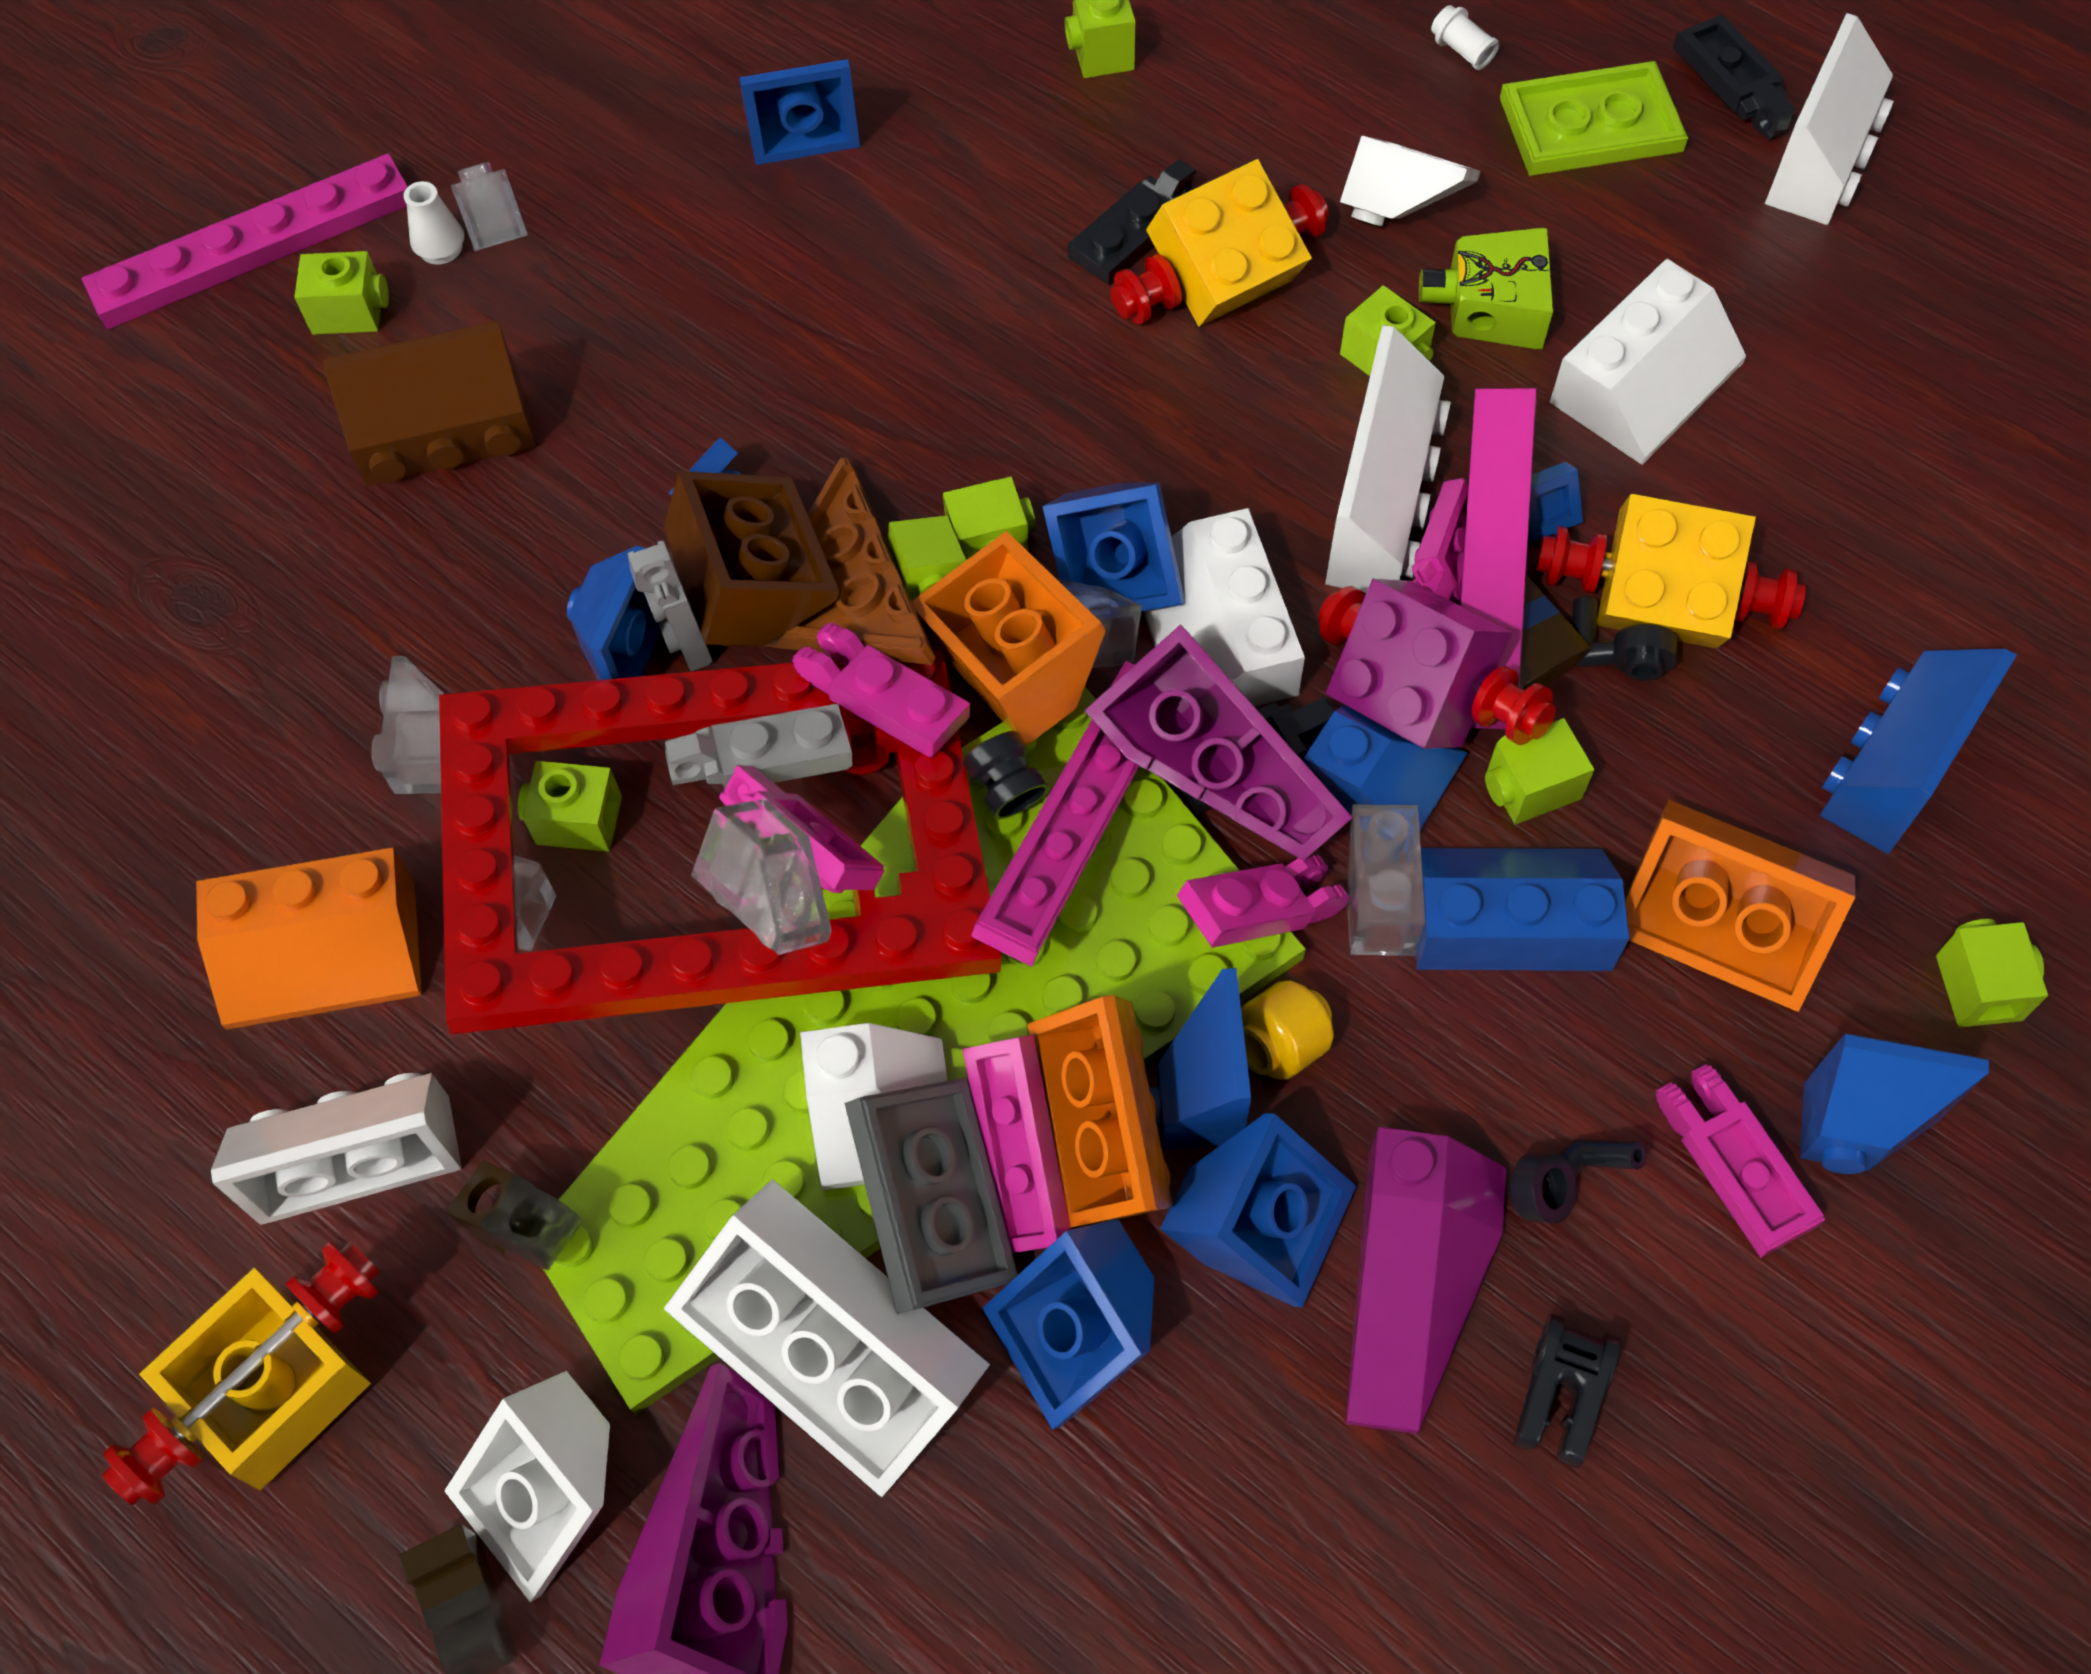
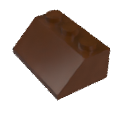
(430, 403)
(746, 556)

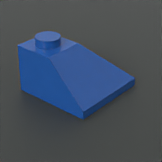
(800, 111)
(1117, 541)
(613, 620)
(1378, 767)
(1204, 1073)
(1877, 1098)
(1261, 1209)
(1076, 1317)

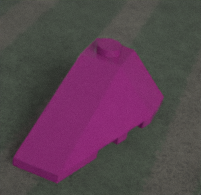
(1208, 739)
(1423, 1254)
(705, 1563)

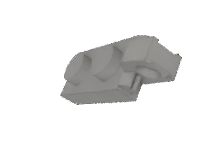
(669, 603)
(776, 745)

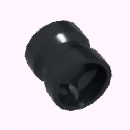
(1005, 772)

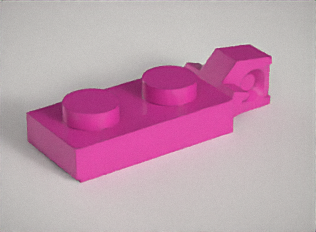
(1441, 552)
(838, 858)

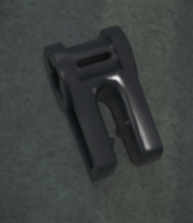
(1581, 1365)

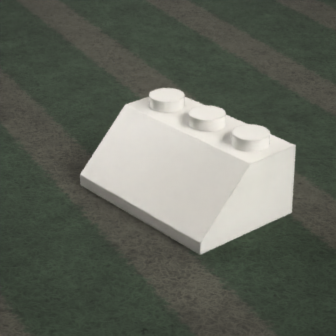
(1834, 128)
(1650, 362)
(1233, 607)
(338, 1148)

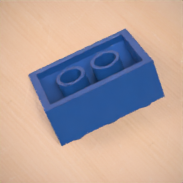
(1912, 742)
(1521, 910)

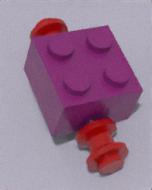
(1427, 666)

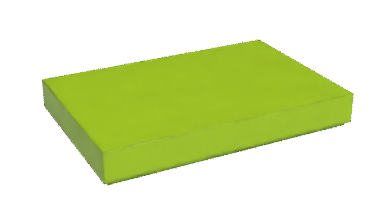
(1593, 118)

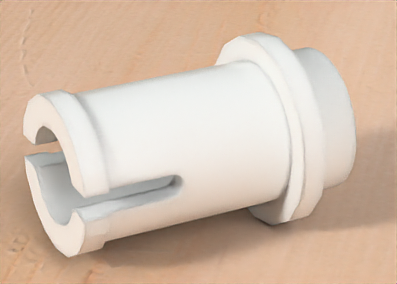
(1464, 36)

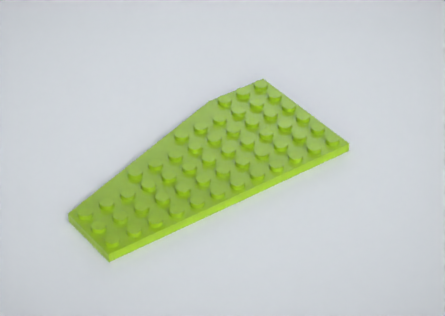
(738, 1098)

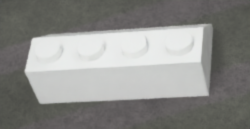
(1388, 466)
(824, 1337)

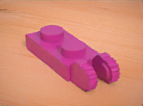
(882, 690)
(1261, 901)
(1741, 1163)

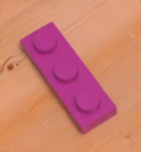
(1018, 1140)

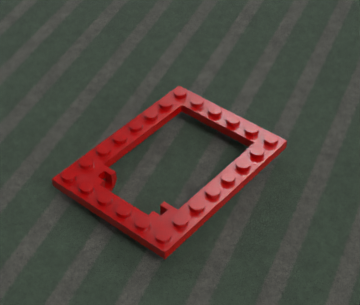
(889, 942)

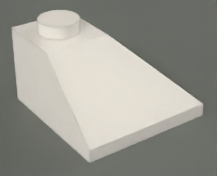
(1399, 180)
(856, 1064)
(535, 1479)

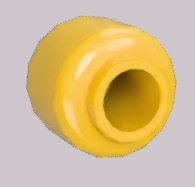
(1286, 1029)

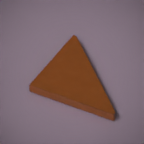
(870, 587)

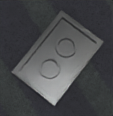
(931, 1193)

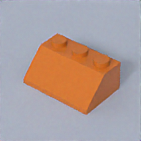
(1013, 635)
(1736, 905)
(309, 937)
(1101, 1112)

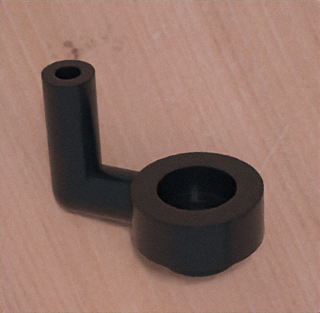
(1637, 650)
(1546, 1182)

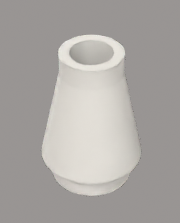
(432, 227)

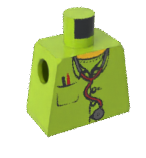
(1496, 287)

